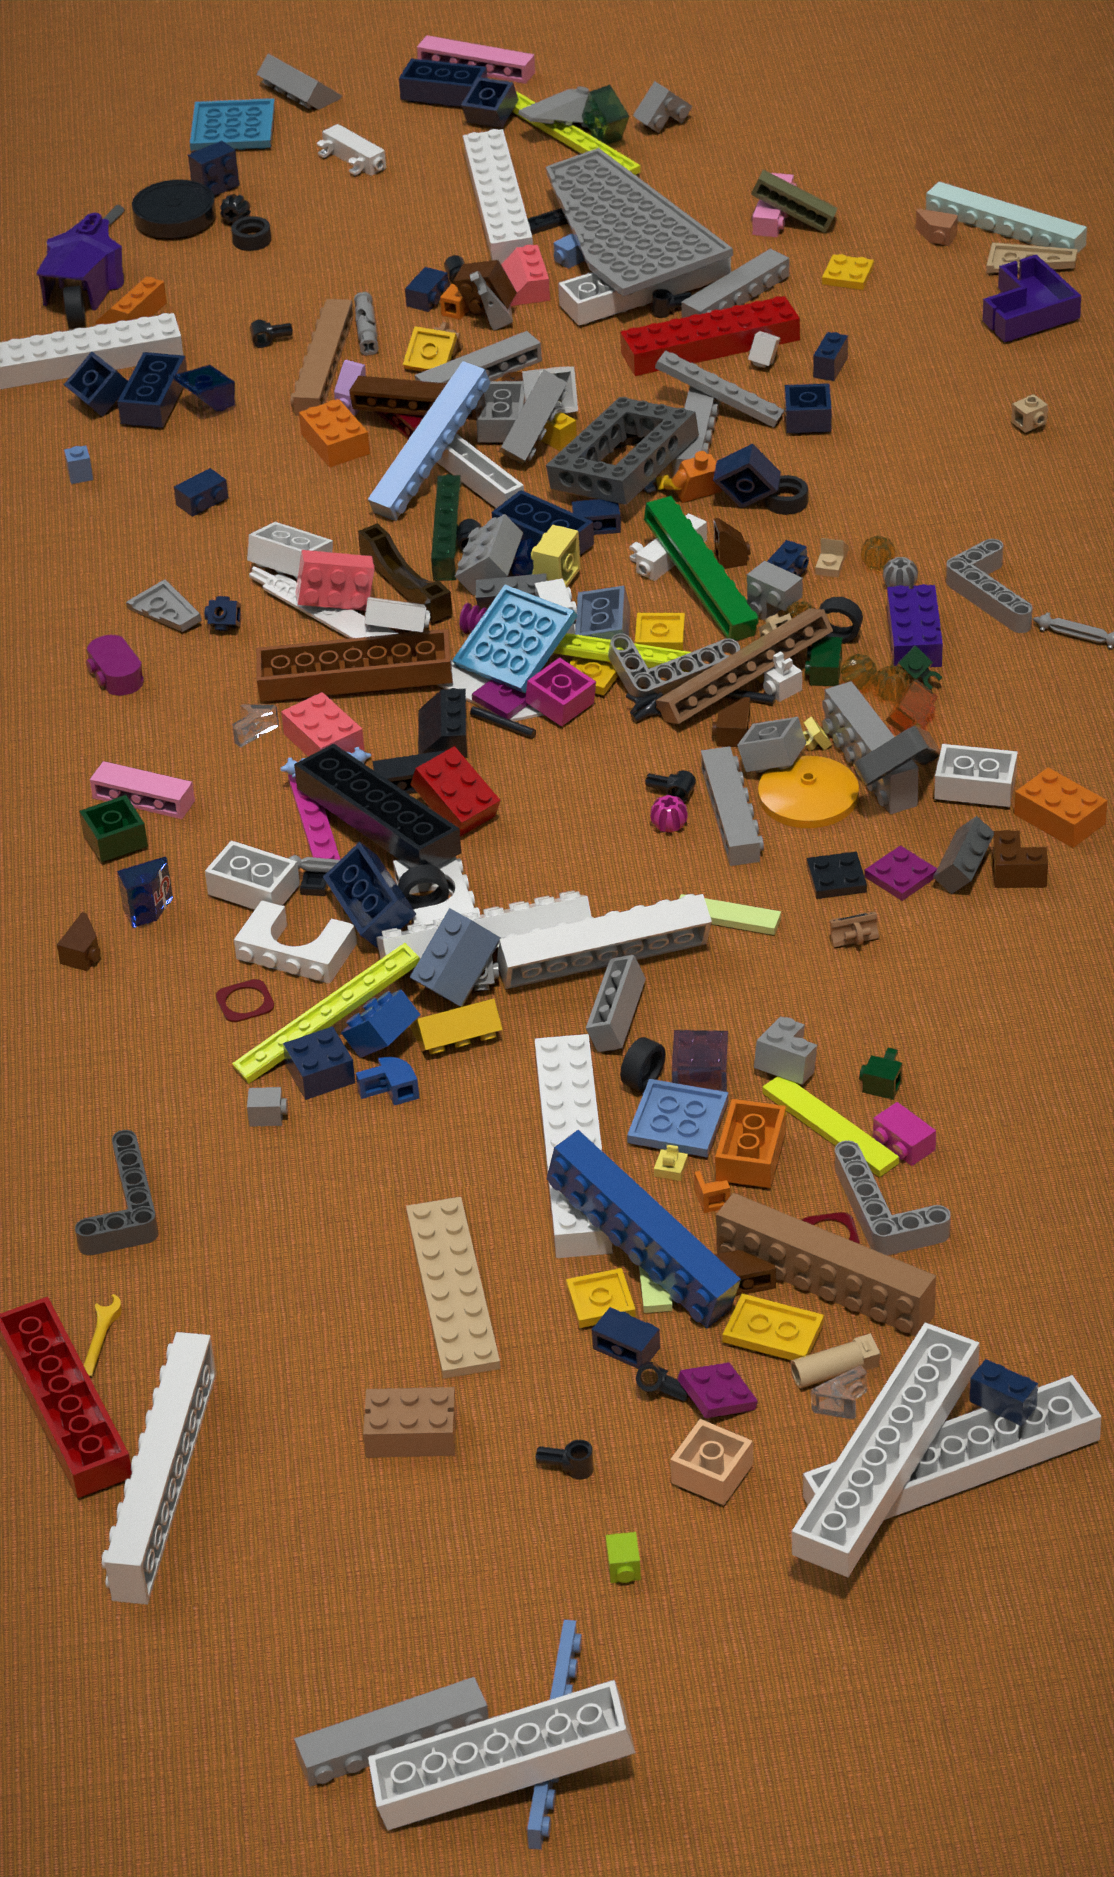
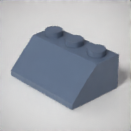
(603, 613)
(455, 957)

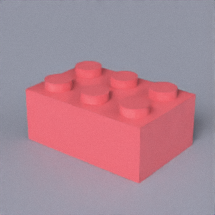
(334, 580)
(319, 724)

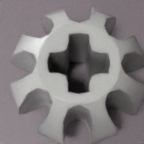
(900, 572)

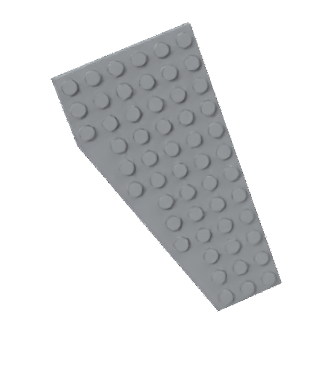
(627, 227)

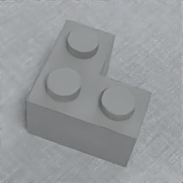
(659, 106)
(772, 589)
(785, 1052)

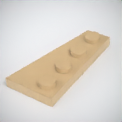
(1054, 257)

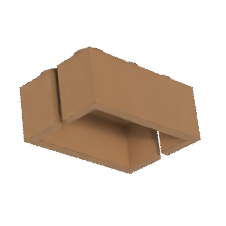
(410, 1422)

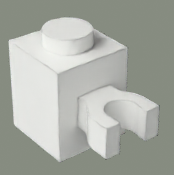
(763, 349)
(783, 678)

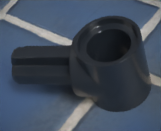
(665, 302)
(269, 332)
(676, 784)
(664, 1383)
(574, 1459)

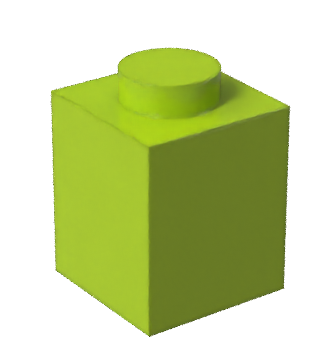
(623, 1557)

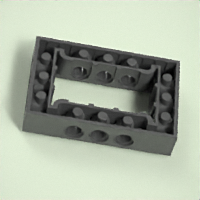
(579, 464)

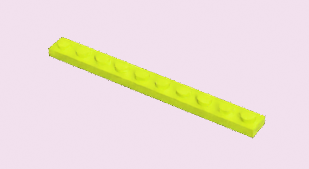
(576, 137)

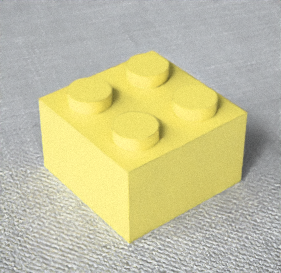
(557, 554)

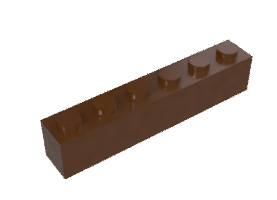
(400, 396)

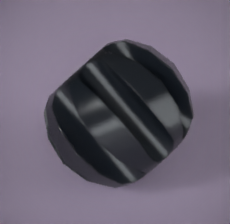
(234, 208)

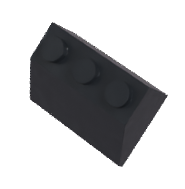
(444, 722)

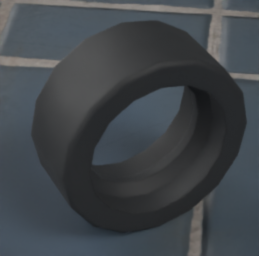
(251, 242)
(74, 306)
(790, 504)
(847, 608)
(421, 874)
(642, 1062)

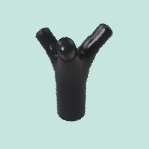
(640, 702)
(648, 710)

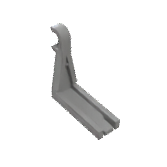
(496, 311)

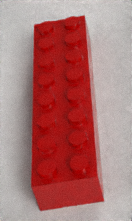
(709, 334)
(63, 1397)

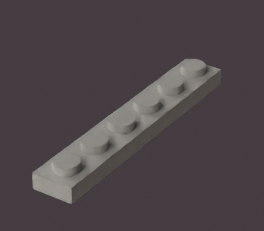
(719, 388)

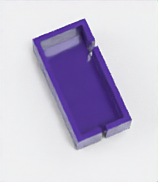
(914, 622)

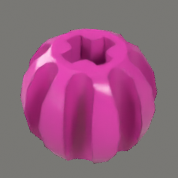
(669, 813)

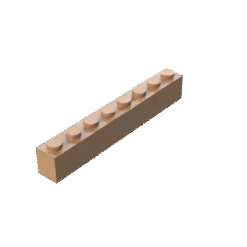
(323, 355)
(743, 666)

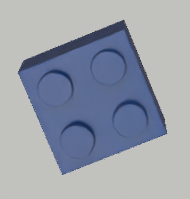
(380, 1022)

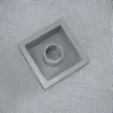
(772, 744)

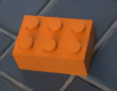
(334, 433)
(1060, 807)
(750, 1143)

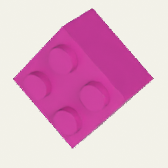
(560, 691)

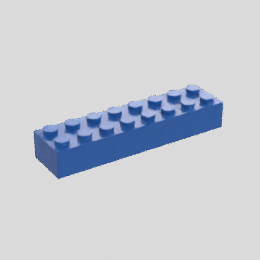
(642, 1229)

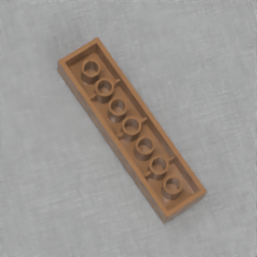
(829, 1264)

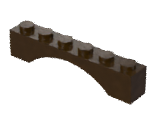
(387, 559)

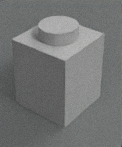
(266, 1106)

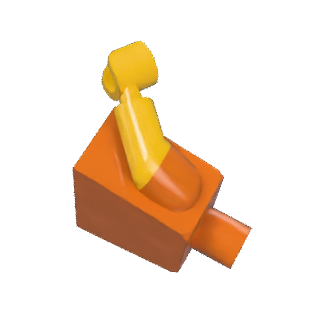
(693, 478)

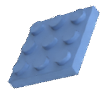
(678, 1117)

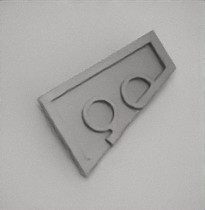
(165, 606)

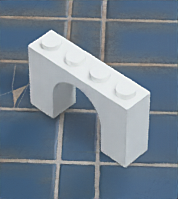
(396, 614)
(460, 900)
(315, 960)

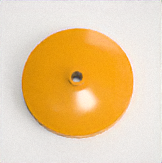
(809, 792)

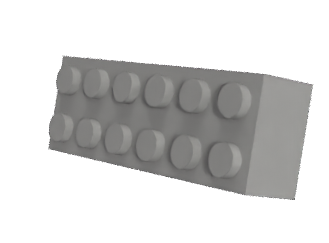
(858, 732)

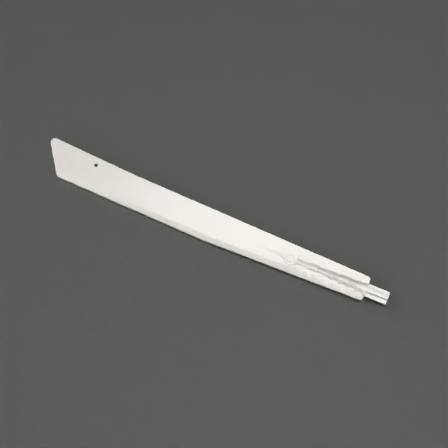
(353, 626)

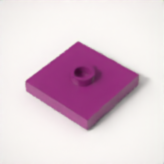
(500, 699)

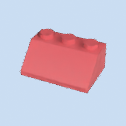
(527, 275)

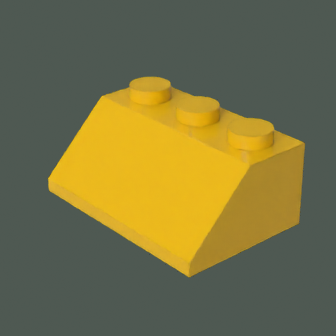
(457, 1026)

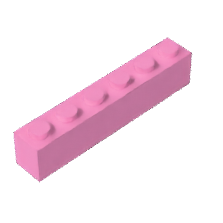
(499, 62)

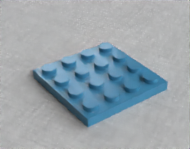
(235, 122)
(514, 638)

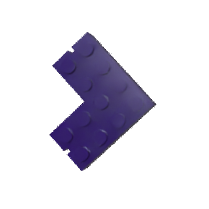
(1032, 302)

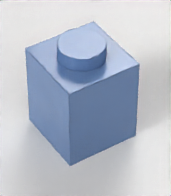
(568, 251)
(78, 464)

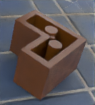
(1018, 865)

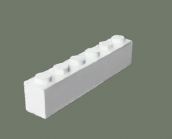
(479, 472)

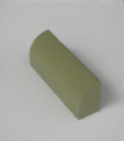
(794, 201)

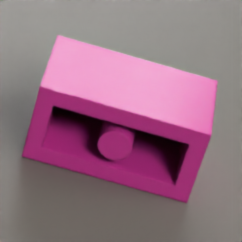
(904, 1134)

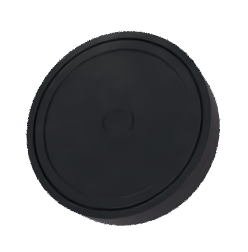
(174, 208)

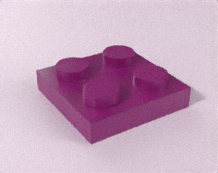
(900, 873)
(717, 1390)

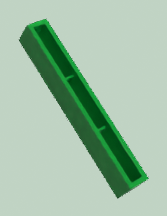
(701, 569)

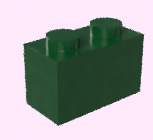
(824, 661)

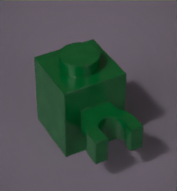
(917, 665)
(882, 1075)

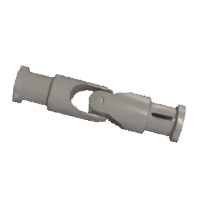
(366, 323)

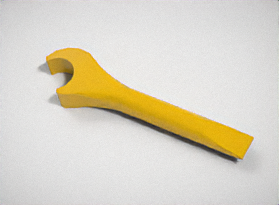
(105, 1318)

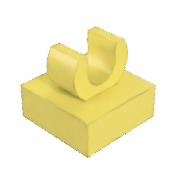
(815, 735)
(671, 1163)

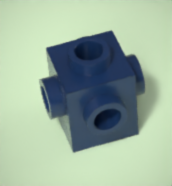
(231, 616)

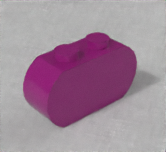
(114, 665)

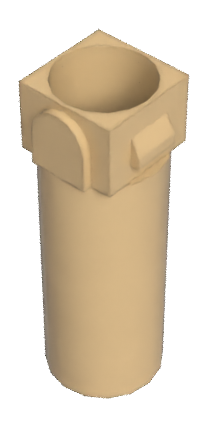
(835, 1361)

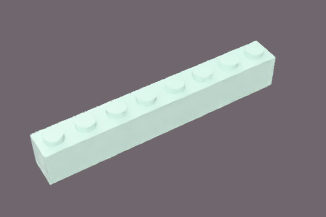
(1006, 218)

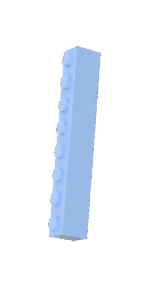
(429, 441)

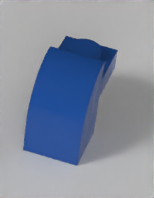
(391, 1076)

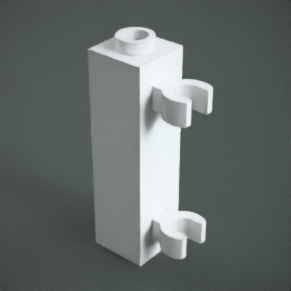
(353, 150)
(653, 560)

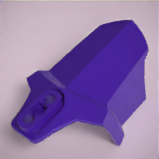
(83, 255)

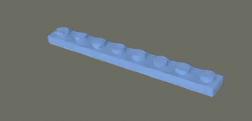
(543, 1796)

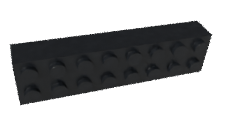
(377, 808)

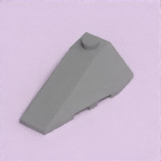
(562, 107)

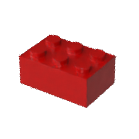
(455, 790)

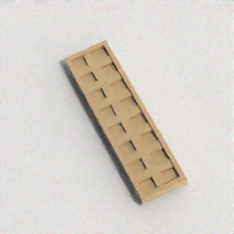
(452, 1288)

